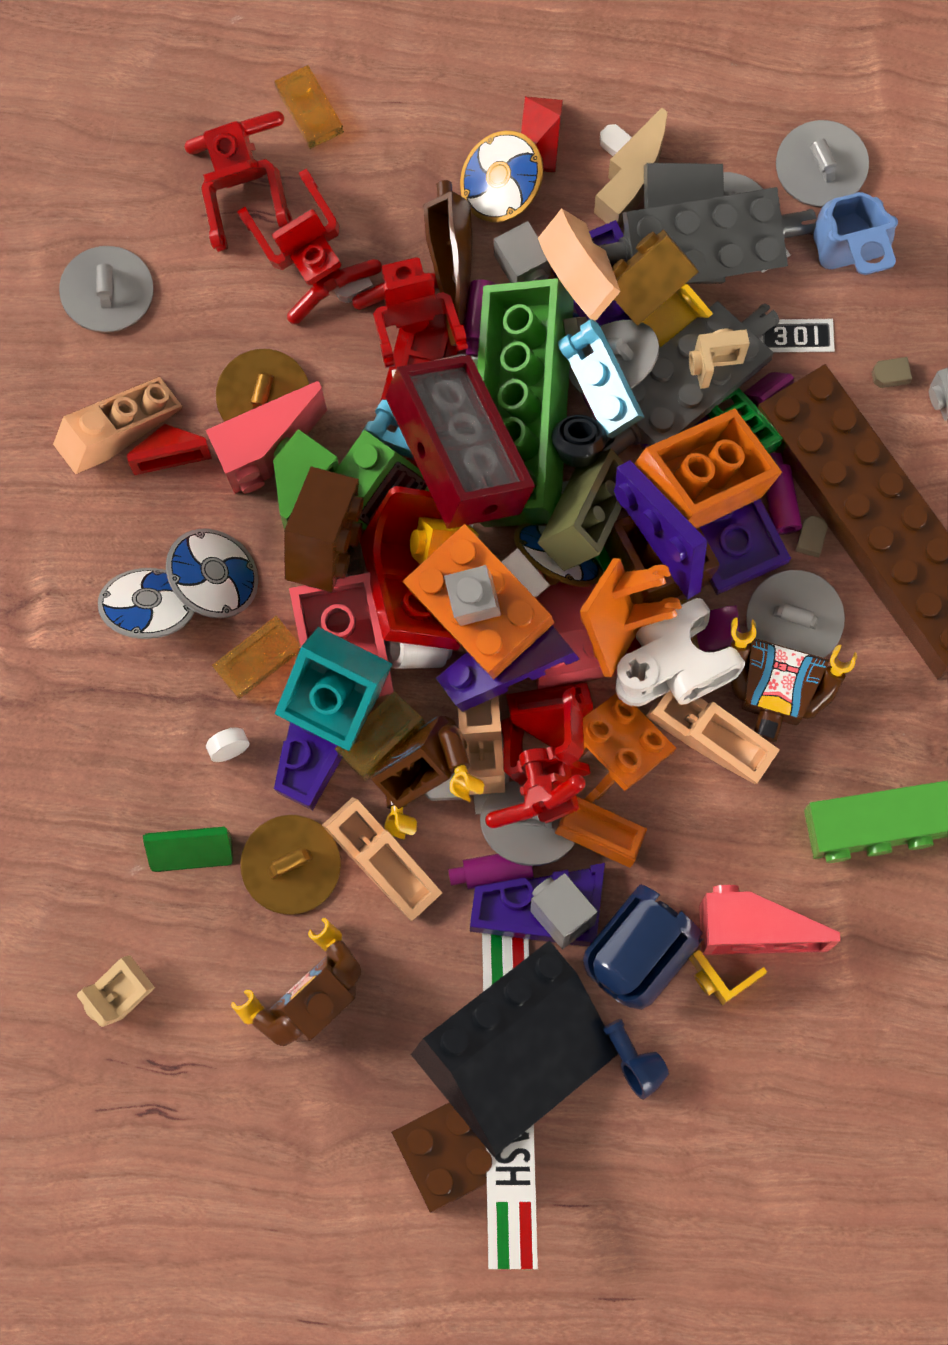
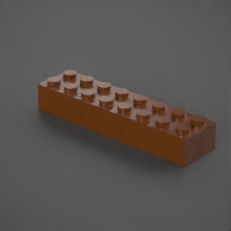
(867, 506)

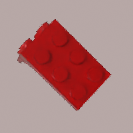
(390, 561)

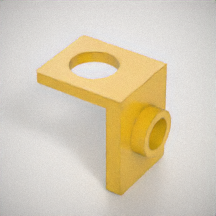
(676, 314)
(711, 982)

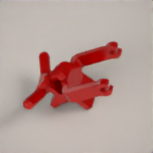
(234, 166)
(307, 246)
(409, 304)
(548, 775)

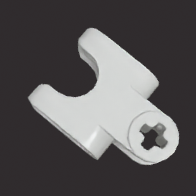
(673, 663)

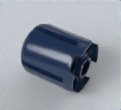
(641, 949)

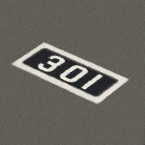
(800, 336)

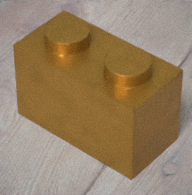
(651, 275)

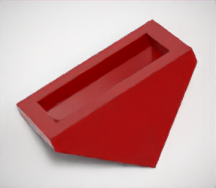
(542, 125)
(168, 449)
(542, 711)

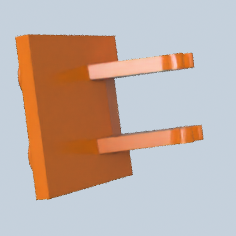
(612, 616)
(623, 743)

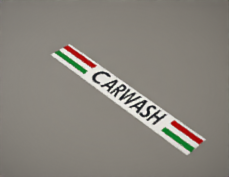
(512, 1173)

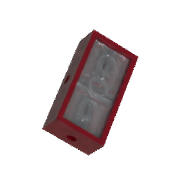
(459, 441)

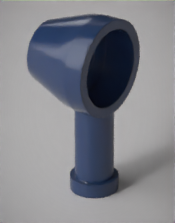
(641, 1071)

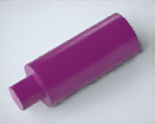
(473, 315)
(783, 500)
(488, 870)

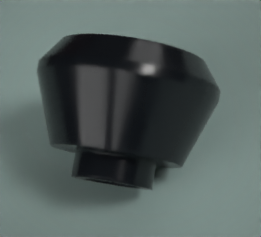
(579, 440)

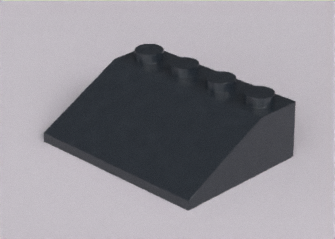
(517, 1048)

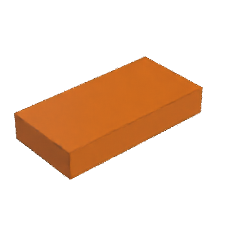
(603, 832)

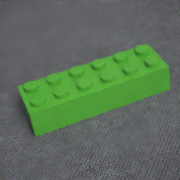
(528, 380)

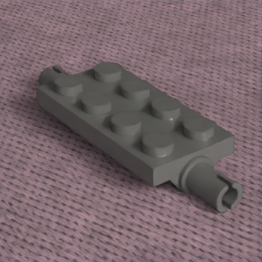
(719, 233)
(670, 393)

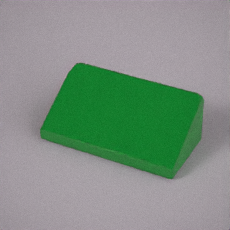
(188, 849)

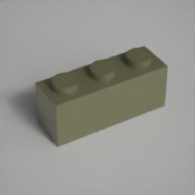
(583, 513)

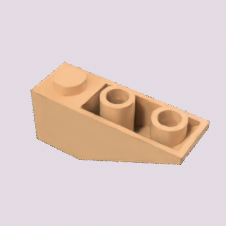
(113, 424)

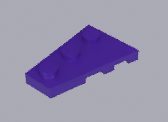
(664, 527)
(470, 685)
(305, 766)
(506, 905)

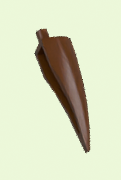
(450, 246)

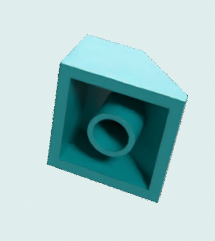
(332, 688)

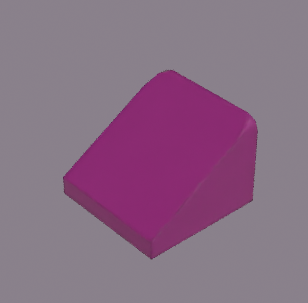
(768, 386)
(718, 630)

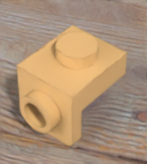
(717, 349)
(116, 992)

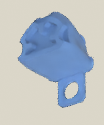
(855, 231)

